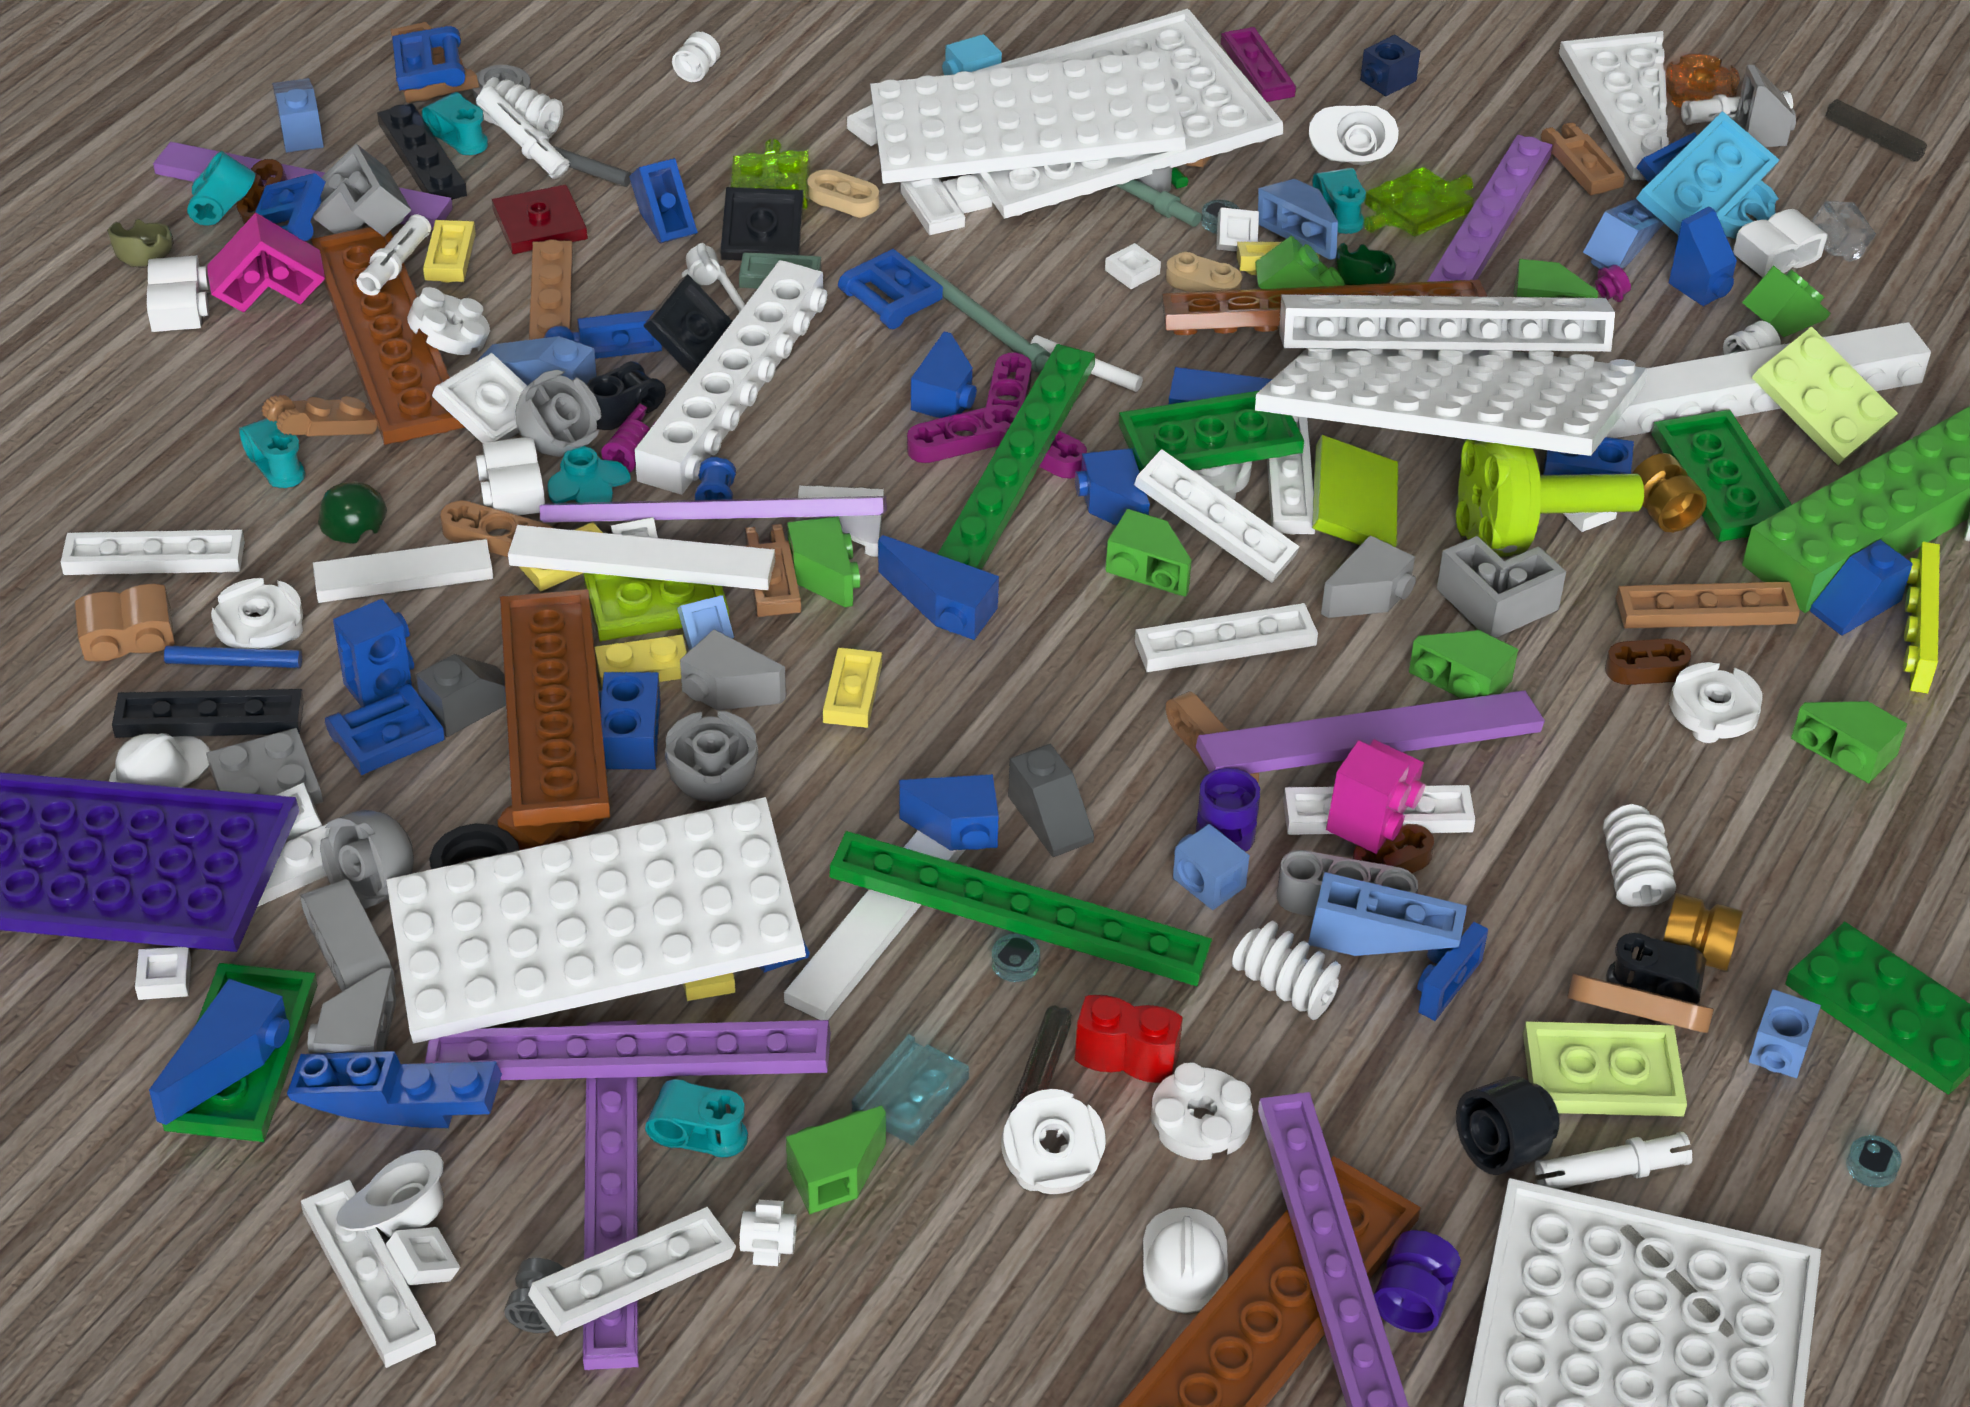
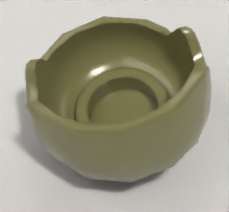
(140, 242)

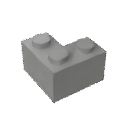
(360, 193)
(1496, 592)

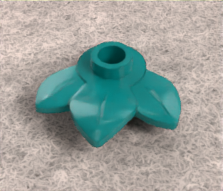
(586, 477)

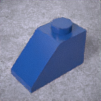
(663, 200)
(1703, 258)
(943, 381)
(1109, 486)
(1863, 588)
(952, 810)

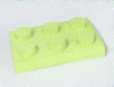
(1824, 395)
(1607, 1067)

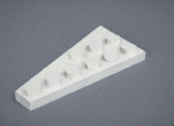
(1625, 91)

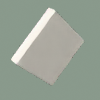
(483, 399)

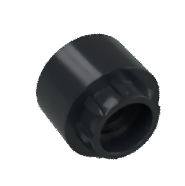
(1504, 1119)

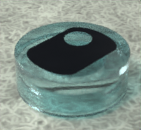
(1210, 213)
(1015, 957)
(1873, 1161)

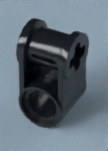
(622, 391)
(1658, 967)

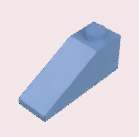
(298, 115)
(1301, 212)
(1622, 234)
(534, 357)
(1379, 919)

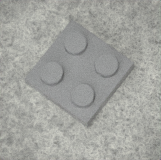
(264, 766)

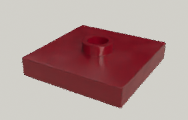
(539, 217)

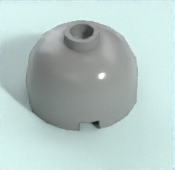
(557, 413)
(711, 755)
(366, 851)

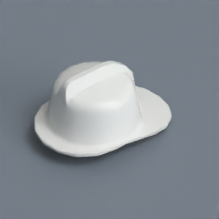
(1353, 133)
(161, 760)
(398, 1197)
(1184, 1259)

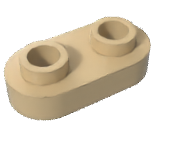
(843, 192)
(1200, 274)

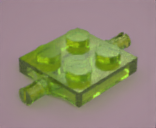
(772, 170)
(1418, 202)

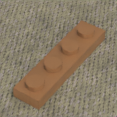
(550, 286)
(1707, 605)

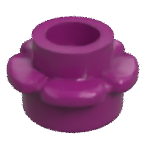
(1612, 283)

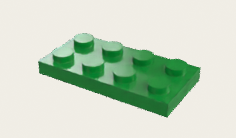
(1210, 432)
(1725, 468)
(1888, 1004)
(249, 1104)

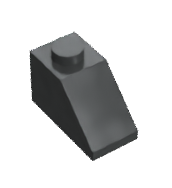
(461, 691)
(1049, 800)

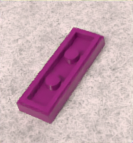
(1258, 64)

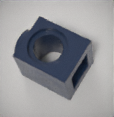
(1390, 65)

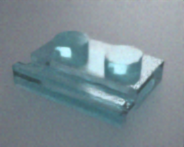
(912, 1088)

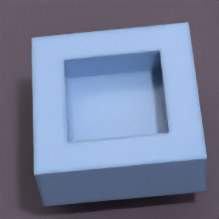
(702, 617)

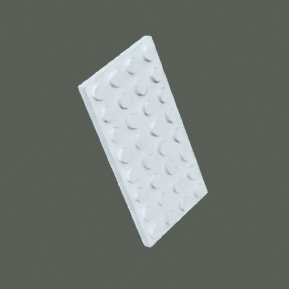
(1026, 116)
(592, 919)

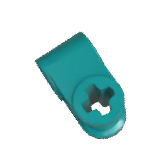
(457, 123)
(218, 189)
(1344, 196)
(273, 453)
(693, 1114)

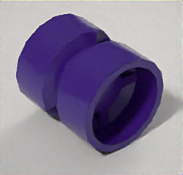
(1230, 804)
(1417, 1281)

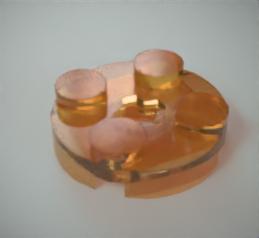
(1700, 79)

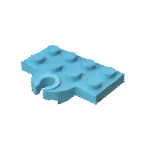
(1717, 171)

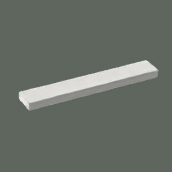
(642, 557)
(856, 943)

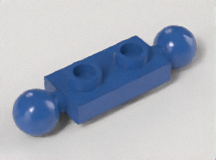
(612, 334)

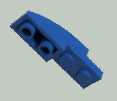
(386, 1092)

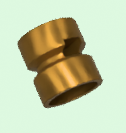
(1670, 493)
(1707, 930)

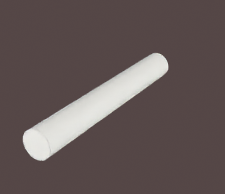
(1101, 369)

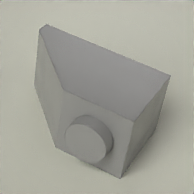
(1764, 110)
(1369, 581)
(731, 674)
(356, 1017)

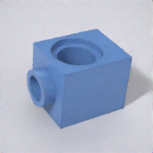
(1210, 866)
(1784, 1033)

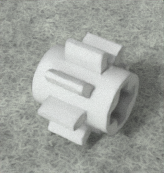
(768, 1232)

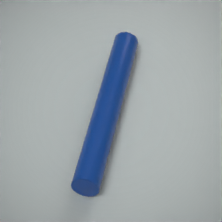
(233, 657)

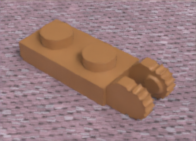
(1584, 159)
(320, 416)
(783, 590)

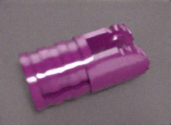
(626, 439)

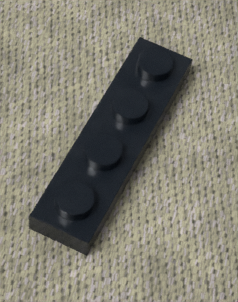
(421, 152)
(208, 712)

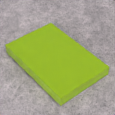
(1354, 493)
(640, 605)

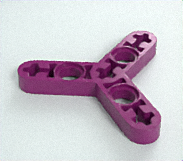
(991, 423)

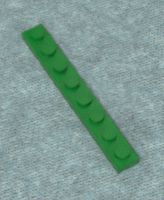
(1018, 457)
(1021, 908)

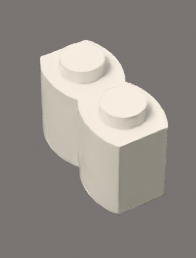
(1781, 242)
(176, 293)
(511, 476)

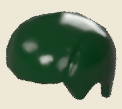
(1364, 266)
(350, 511)

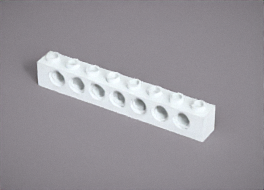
(1446, 323)
(730, 377)

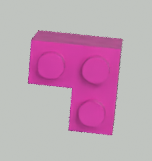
(262, 258)
(1373, 793)

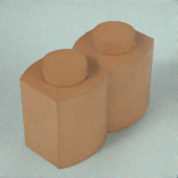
(124, 622)

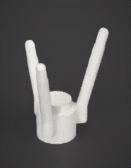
(705, 269)

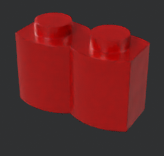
(1128, 1038)

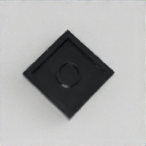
(761, 222)
(688, 323)

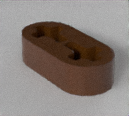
(263, 171)
(1647, 661)
(1396, 855)

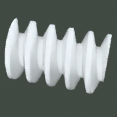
(537, 109)
(1638, 856)
(1287, 969)

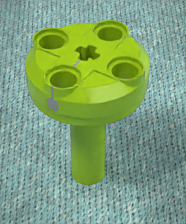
(1506, 494)

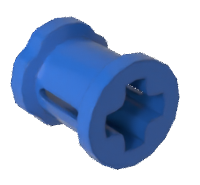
(715, 478)

